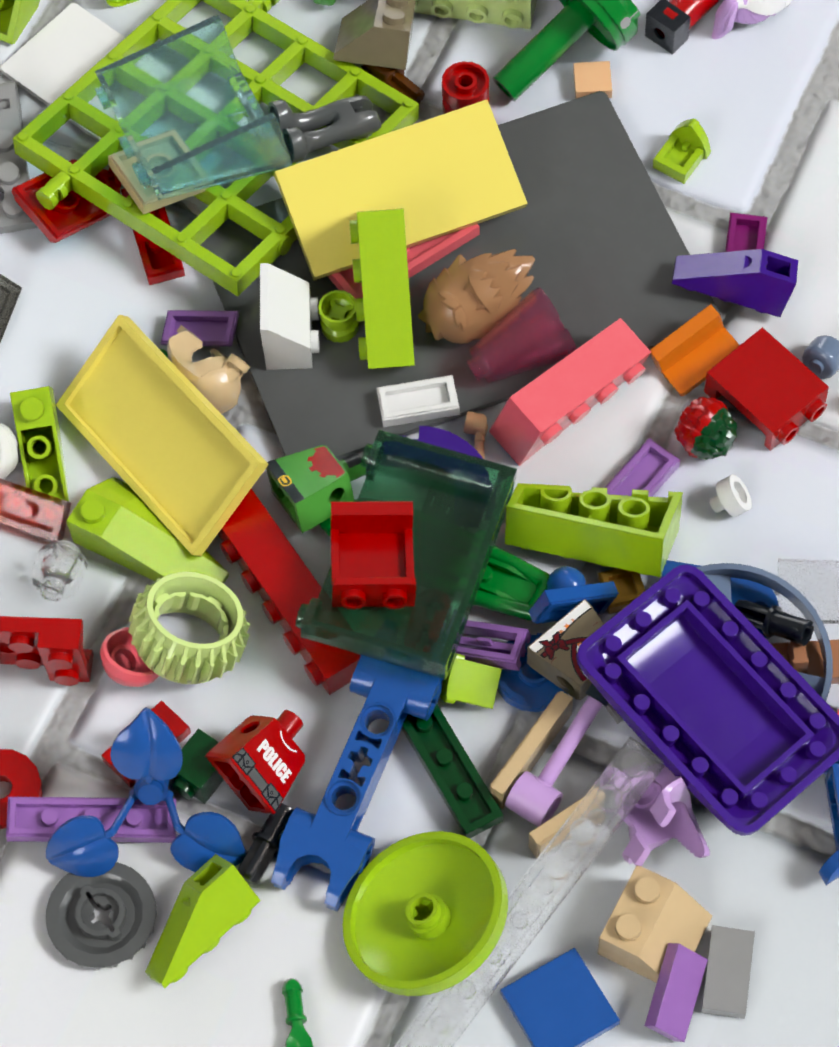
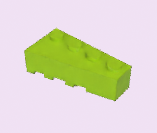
(384, 288)

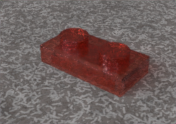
(33, 511)

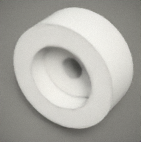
(731, 496)

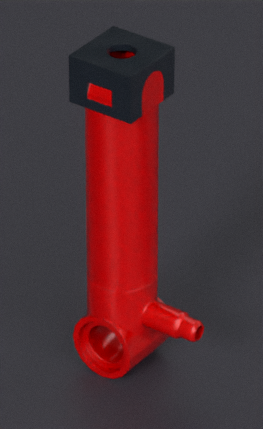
(671, 20)

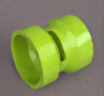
(338, 316)

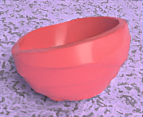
(122, 660)

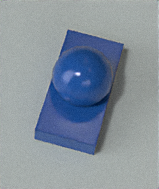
(566, 590)

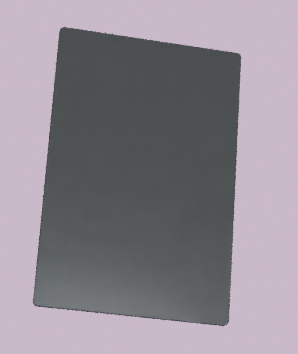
(598, 254)

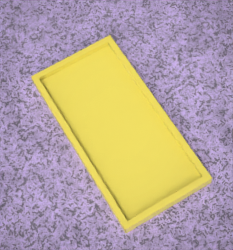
(438, 170)
(161, 435)

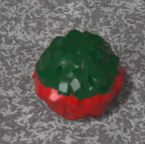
(706, 429)

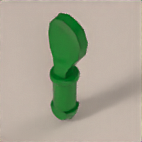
(295, 1015)

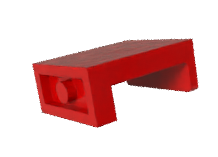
(768, 387)
(372, 554)

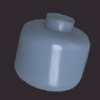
(822, 356)

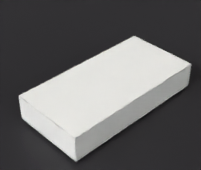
(418, 401)

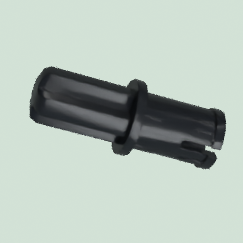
(776, 622)
(265, 845)

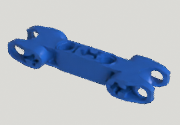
(332, 833)

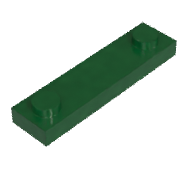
(452, 773)

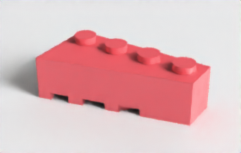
(569, 391)

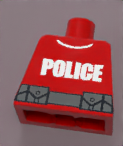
(260, 760)

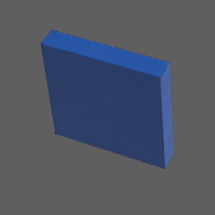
(560, 1004)

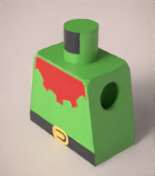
(312, 480)

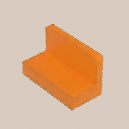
(693, 350)

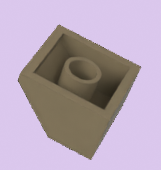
(377, 34)

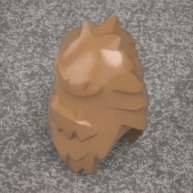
(475, 295)

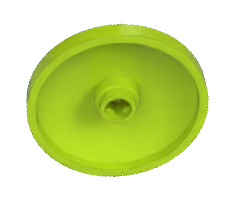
(425, 913)

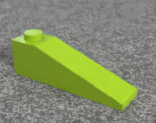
(124, 530)

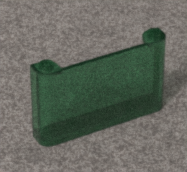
(455, 529)

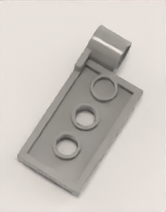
(12, 167)

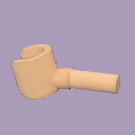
(477, 425)

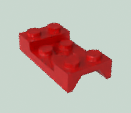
(47, 643)

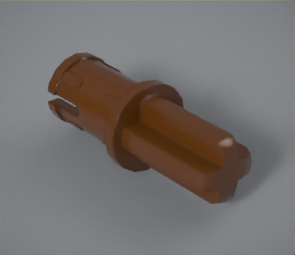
(397, 80)

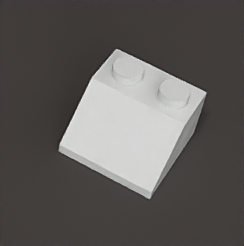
(287, 320)

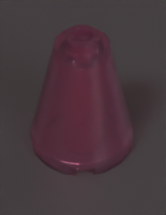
(522, 341)

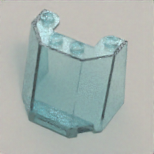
(190, 113)

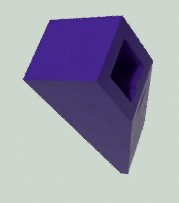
(743, 277)

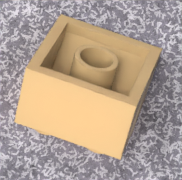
(647, 919)

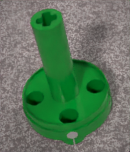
(606, 20)

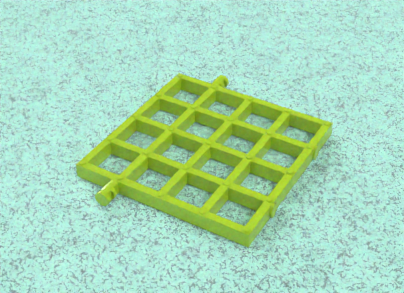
(221, 202)

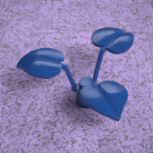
(152, 757)

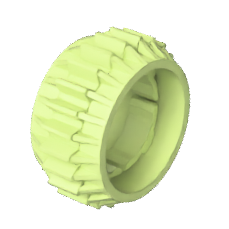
(177, 658)

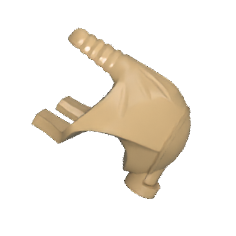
(215, 376)

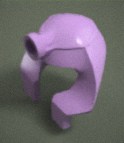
(662, 815)

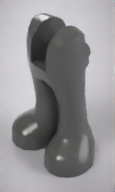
(344, 120)

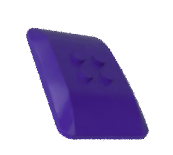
(712, 699)

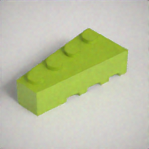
(595, 526)

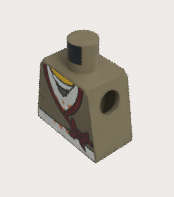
(556, 650)

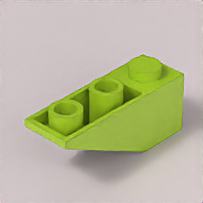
(40, 441)
(204, 911)

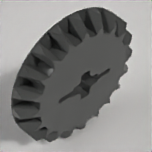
(93, 944)

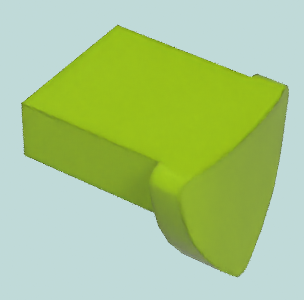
(683, 151)
(471, 683)

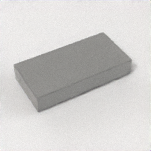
(728, 972)

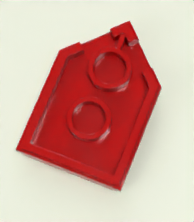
(70, 214)

